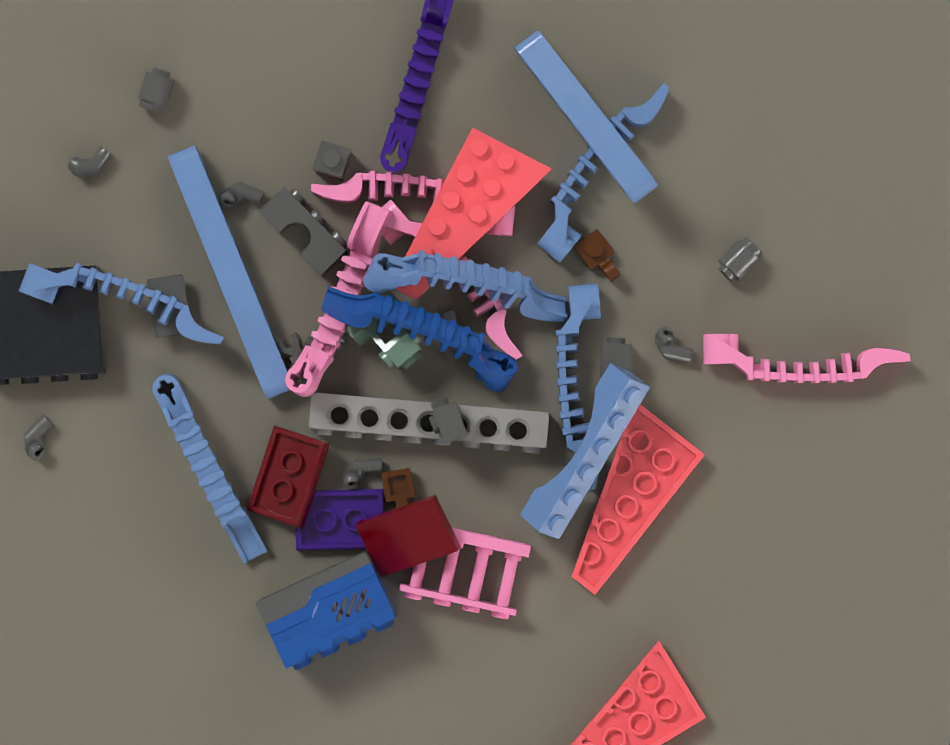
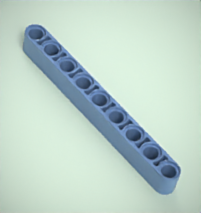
(230, 270)

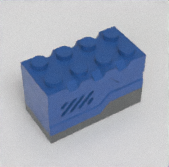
(327, 610)

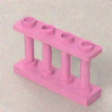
(484, 547)

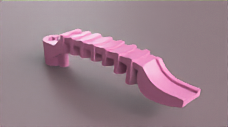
(353, 189)
(364, 245)
(495, 328)
(725, 350)

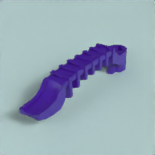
(417, 82)

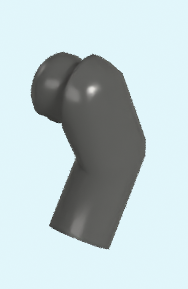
(669, 348)

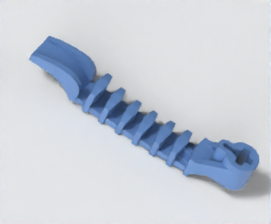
(561, 236)
(390, 272)
(45, 284)
(583, 305)
(210, 475)

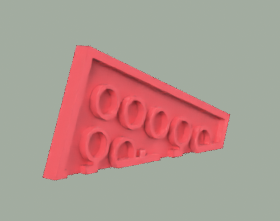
(473, 198)
(641, 480)
(646, 707)

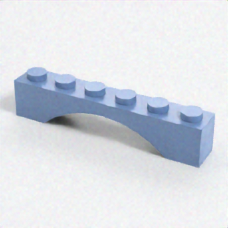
(615, 403)

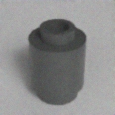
(155, 90)
(739, 259)

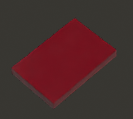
(288, 476)
(408, 536)

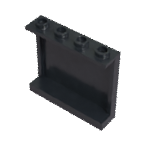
(49, 337)

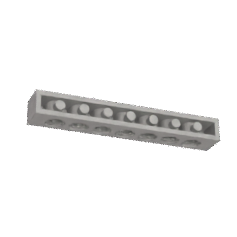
(324, 404)

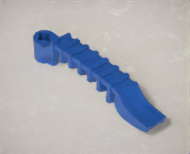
(491, 366)

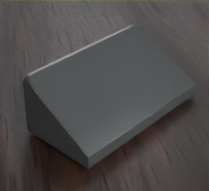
(173, 286)

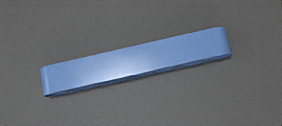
(586, 117)

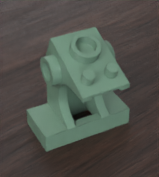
(398, 351)

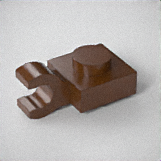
(596, 252)
(398, 486)

